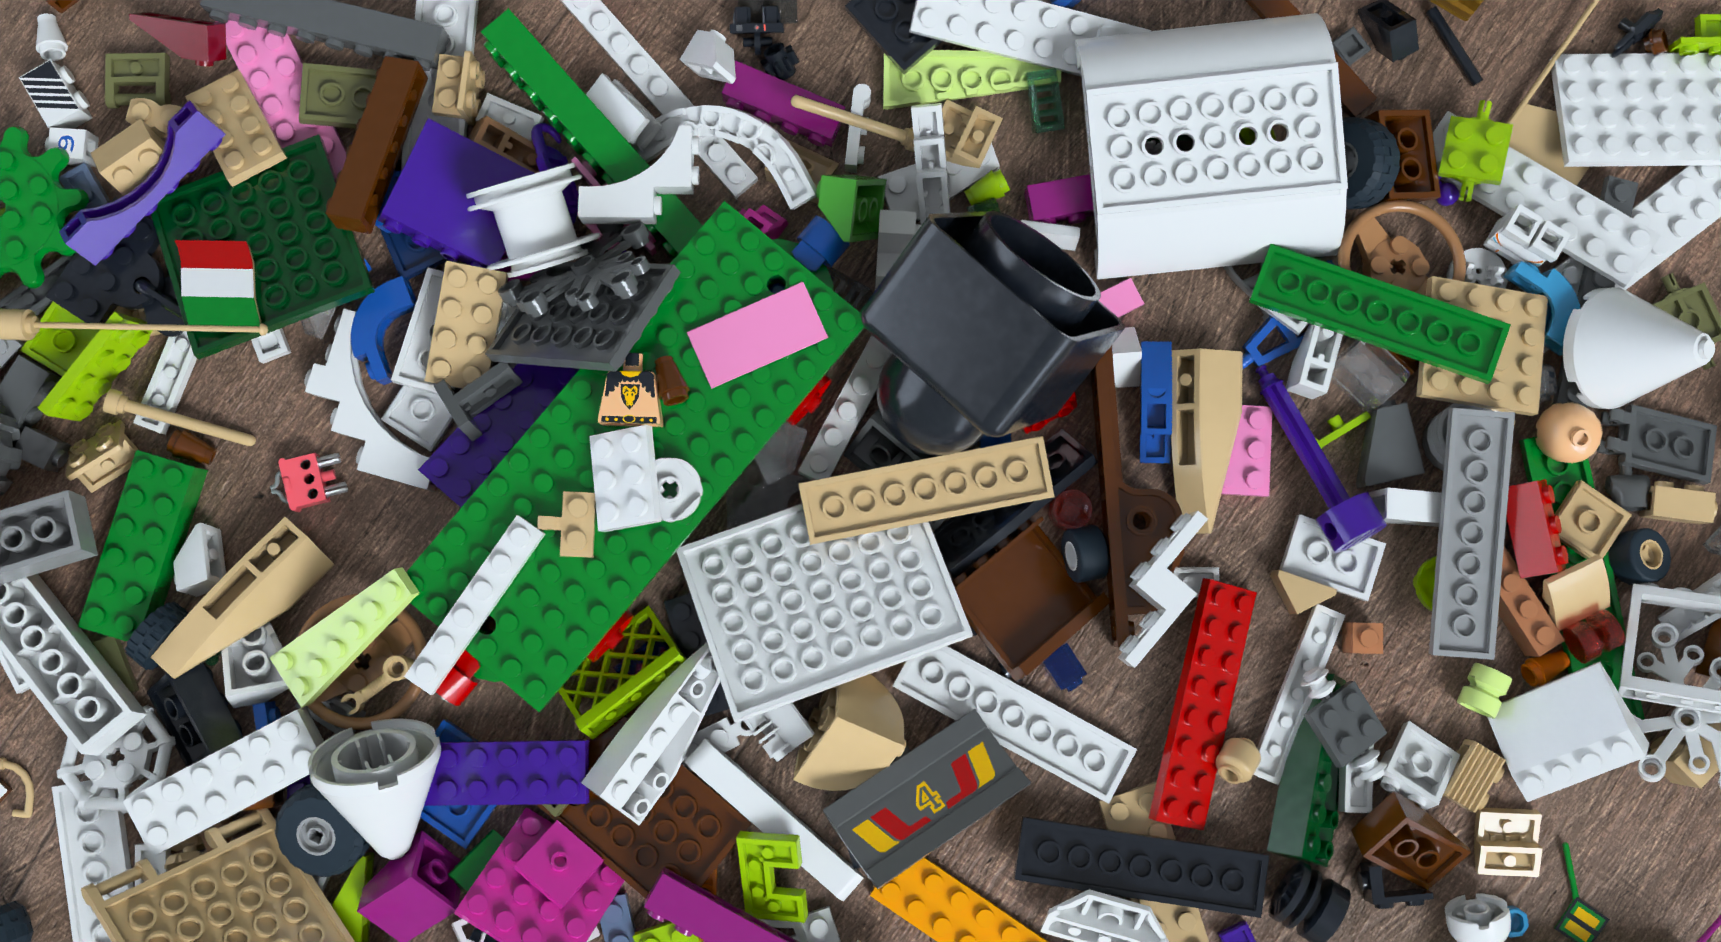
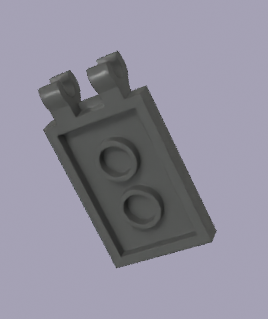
(1661, 443)

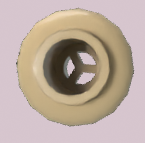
(1238, 760)

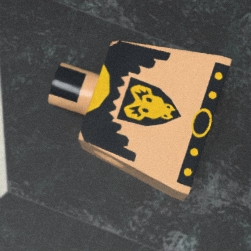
(631, 396)

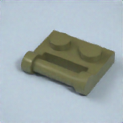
(136, 70)

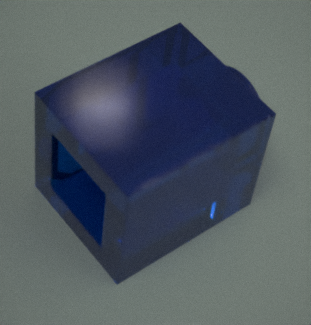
(1064, 668)

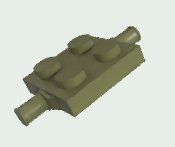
(1692, 306)

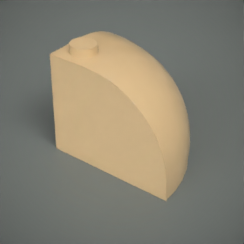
(854, 736)

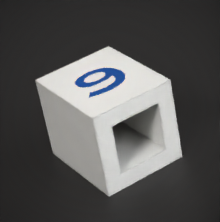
(77, 142)

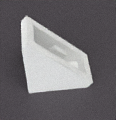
(1127, 359)

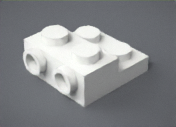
(1418, 766)

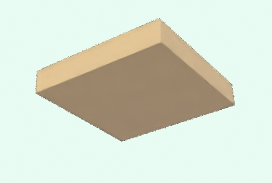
(1590, 521)

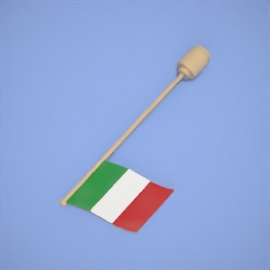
(214, 292)

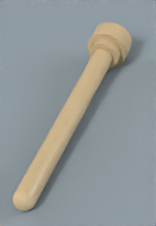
(904, 136)
(117, 403)

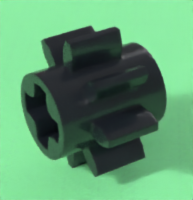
(780, 61)

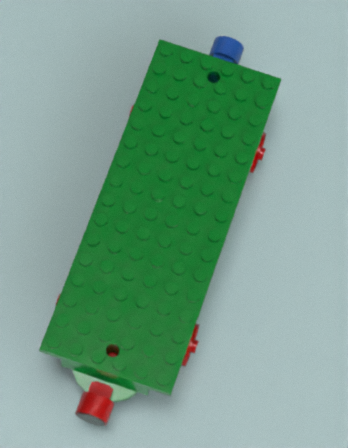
(578, 605)

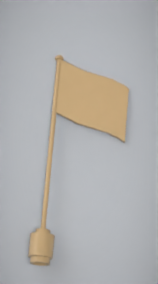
(1537, 129)

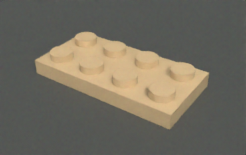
(249, 139)
(465, 324)

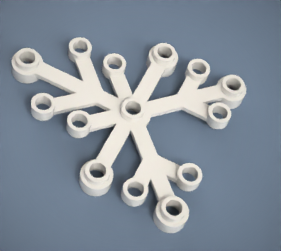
(1676, 672)

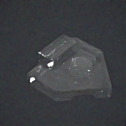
(781, 453)

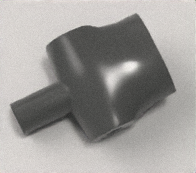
(1628, 489)

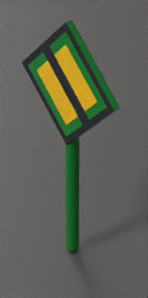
(1580, 920)

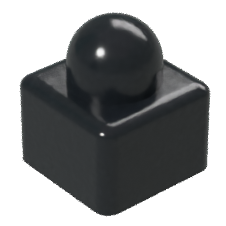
(982, 331)

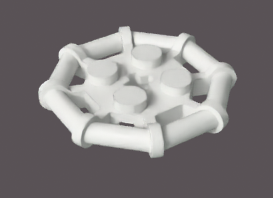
(118, 777)

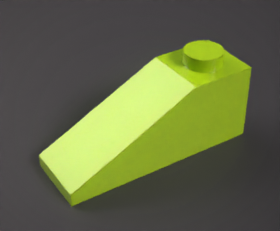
(349, 897)

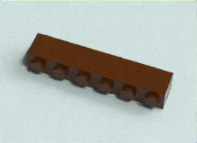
(376, 145)

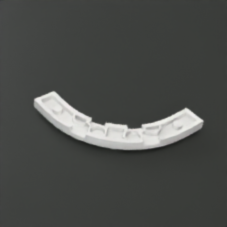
(745, 130)

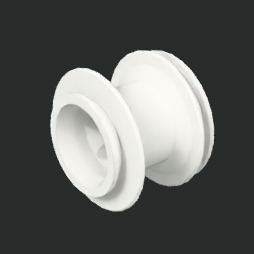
(533, 220)

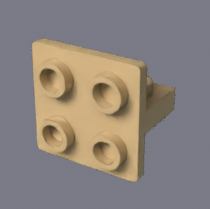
(458, 87)
(101, 456)

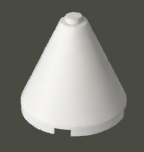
(1627, 348)
(379, 779)

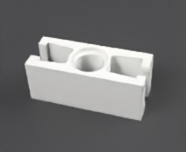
(624, 111)

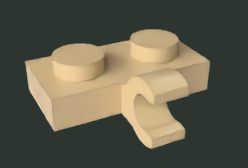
(576, 524)

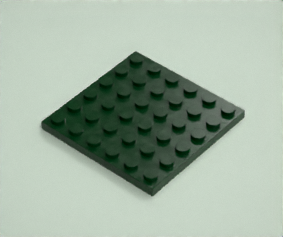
(296, 249)

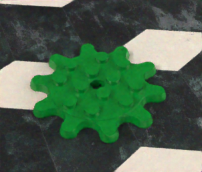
(34, 206)

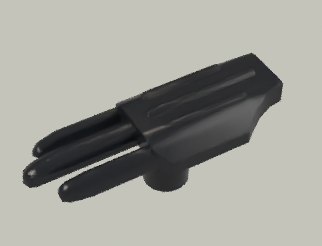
(1637, 30)

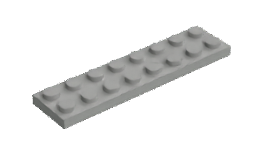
(1471, 533)

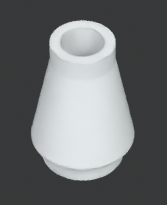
(50, 39)

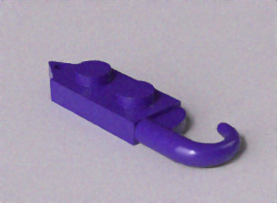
(551, 158)

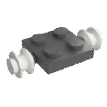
(1345, 724)

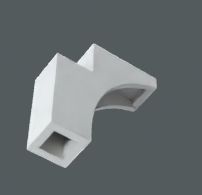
(637, 197)

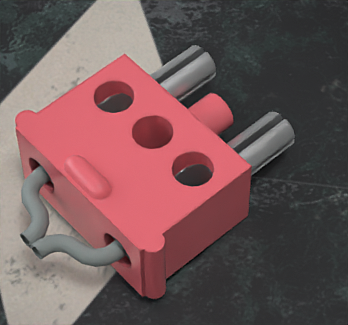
(297, 484)

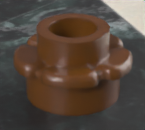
(1656, 41)

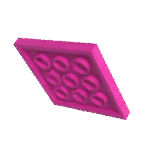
(516, 911)

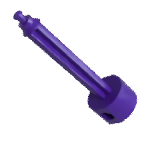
(1348, 519)

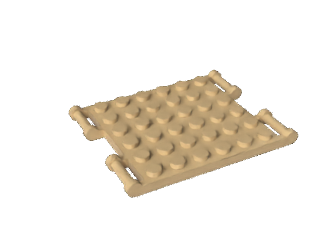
(226, 895)

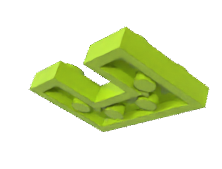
(757, 858)

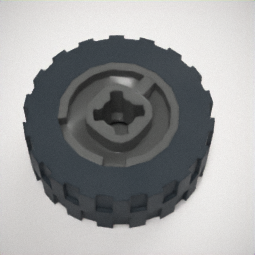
(153, 633)

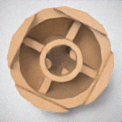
(1568, 432)

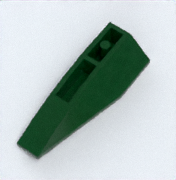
(1307, 798)

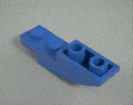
(1155, 402)

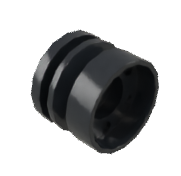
(1309, 903)

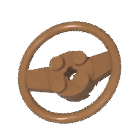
(1382, 251)
(390, 642)

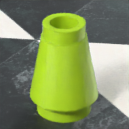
(989, 186)

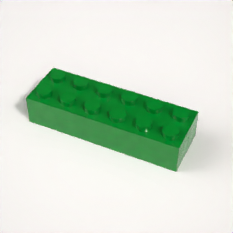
(142, 544)

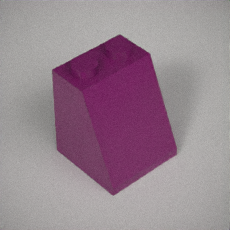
(412, 890)

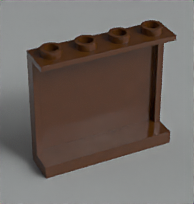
(1025, 600)

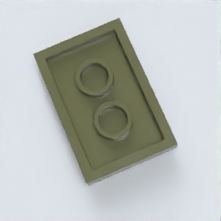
(334, 94)

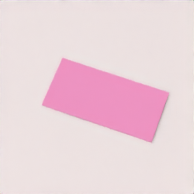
(757, 335)

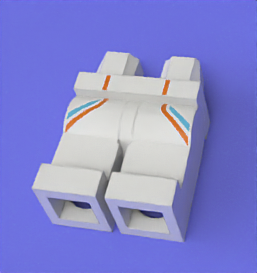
(1524, 239)

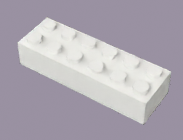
(224, 782)

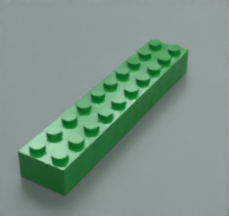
(581, 121)

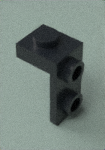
(1371, 882)

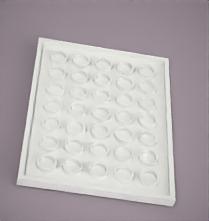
(816, 615)

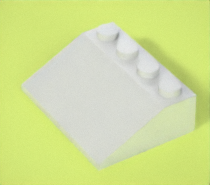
(1567, 732)

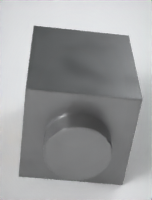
(42, 449)

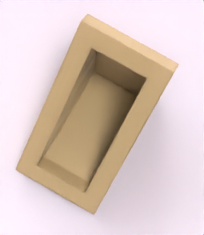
(1300, 593)

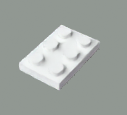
(625, 478)
(1313, 559)

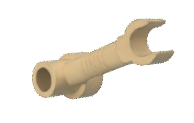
(392, 672)

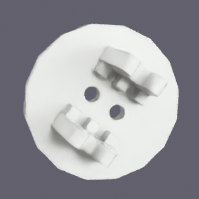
(1488, 263)

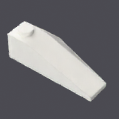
(249, 671)

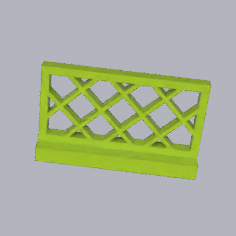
(628, 693)

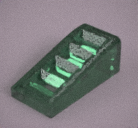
(1057, 110)

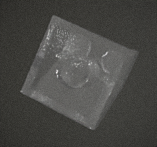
(1368, 375)

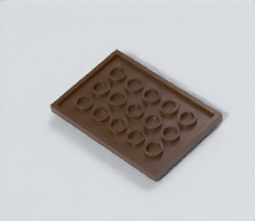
(684, 830)

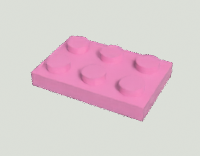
(1251, 454)

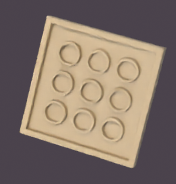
(1519, 367)

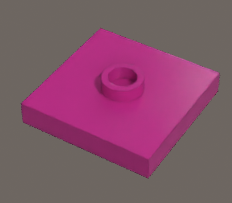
(558, 864)

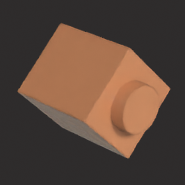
(1362, 638)

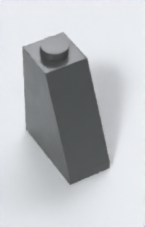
(1388, 446)

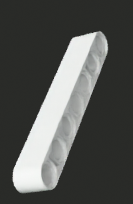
(773, 817)

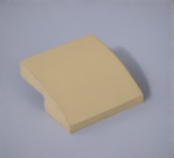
(968, 133)
(1577, 592)
(1507, 842)

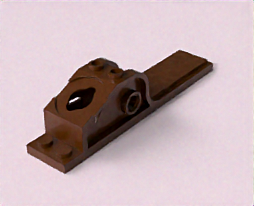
(1119, 504)

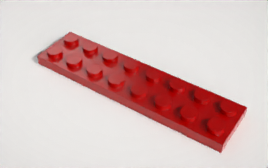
(1202, 704)

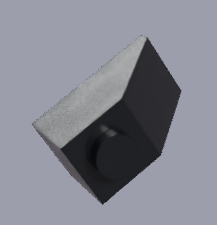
(1390, 29)

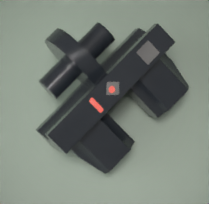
(743, 25)

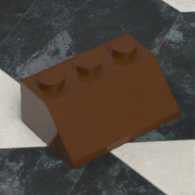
(1418, 166)

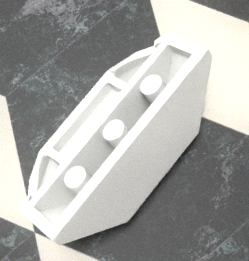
(1102, 918)

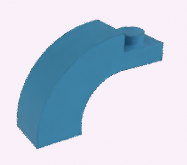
(1560, 298)

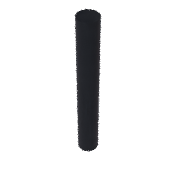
(1454, 46)

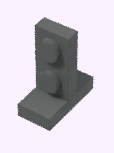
(477, 396)

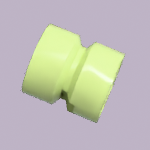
(1484, 690)

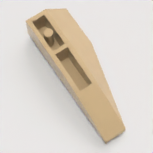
(1204, 426)
(246, 597)

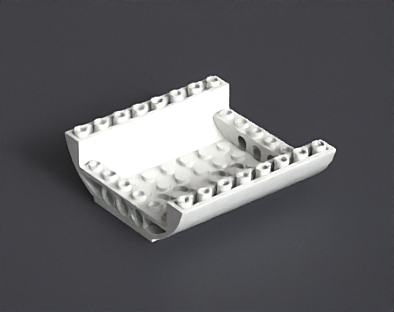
(1222, 196)

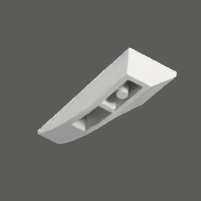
(655, 739)

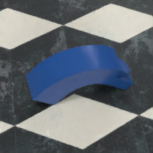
(372, 321)

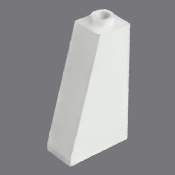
(1408, 506)

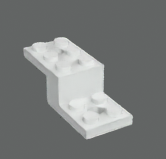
(1161, 588)

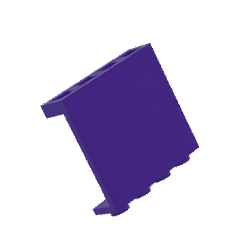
(432, 198)

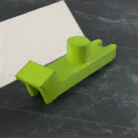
(1340, 428)

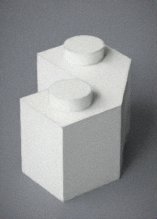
(894, 234)

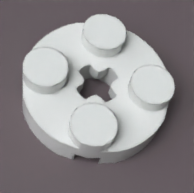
(688, 488)

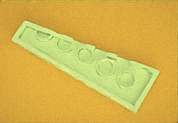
(955, 77)
(336, 641)

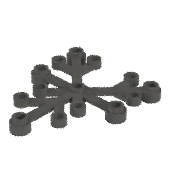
(594, 268)

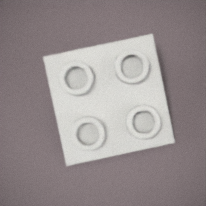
(783, 728)

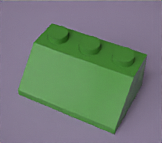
(852, 204)

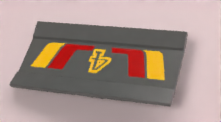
(925, 798)

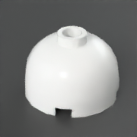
(1478, 919)

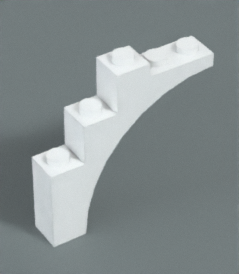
(355, 417)

